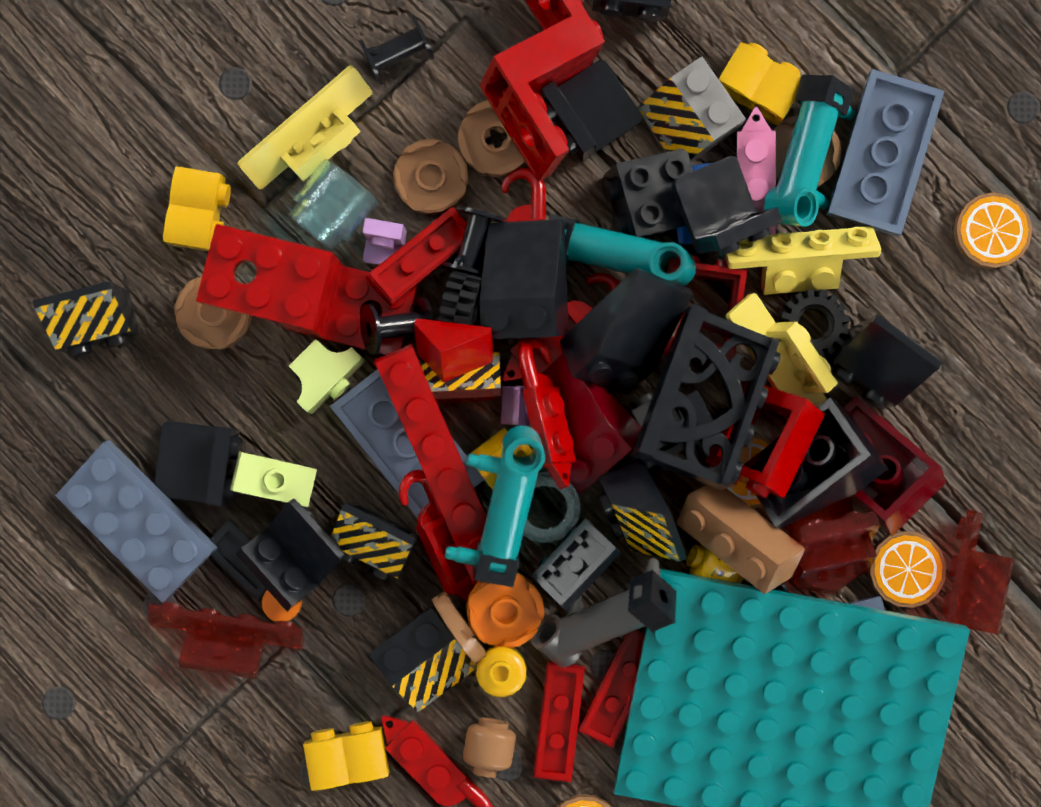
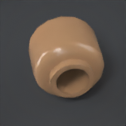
(489, 746)

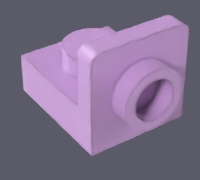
(382, 240)
(514, 407)

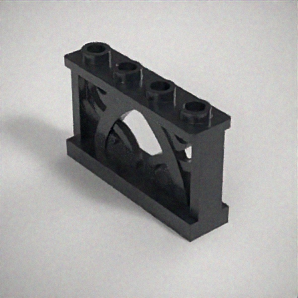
(661, 427)

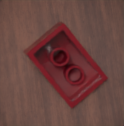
(597, 423)
(910, 474)

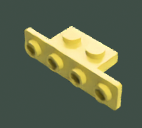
(310, 133)
(804, 258)
(800, 367)

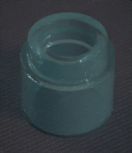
(331, 205)
(569, 520)

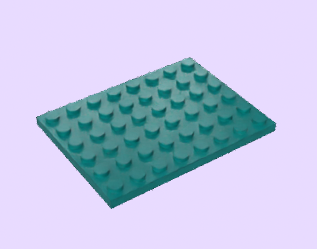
(788, 702)

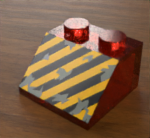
(474, 386)

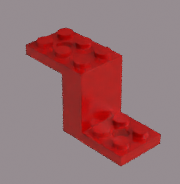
(519, 73)
(293, 286)

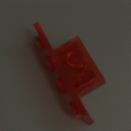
(979, 582)
(224, 642)

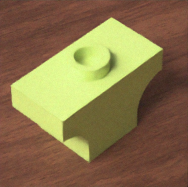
(324, 374)
(273, 478)

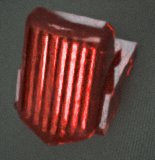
(835, 547)

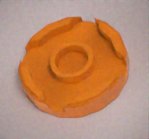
(504, 613)

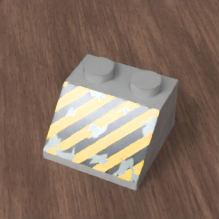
(691, 111)

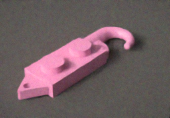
(757, 159)

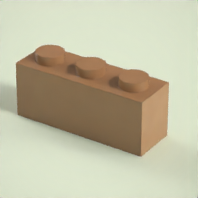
(740, 537)

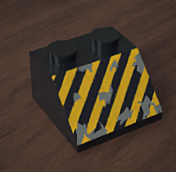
(88, 318)
(640, 512)
(374, 541)
(423, 659)

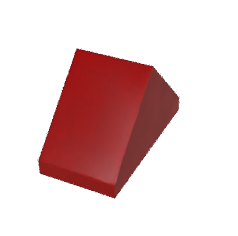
(453, 347)

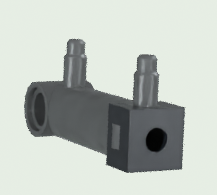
(646, 603)

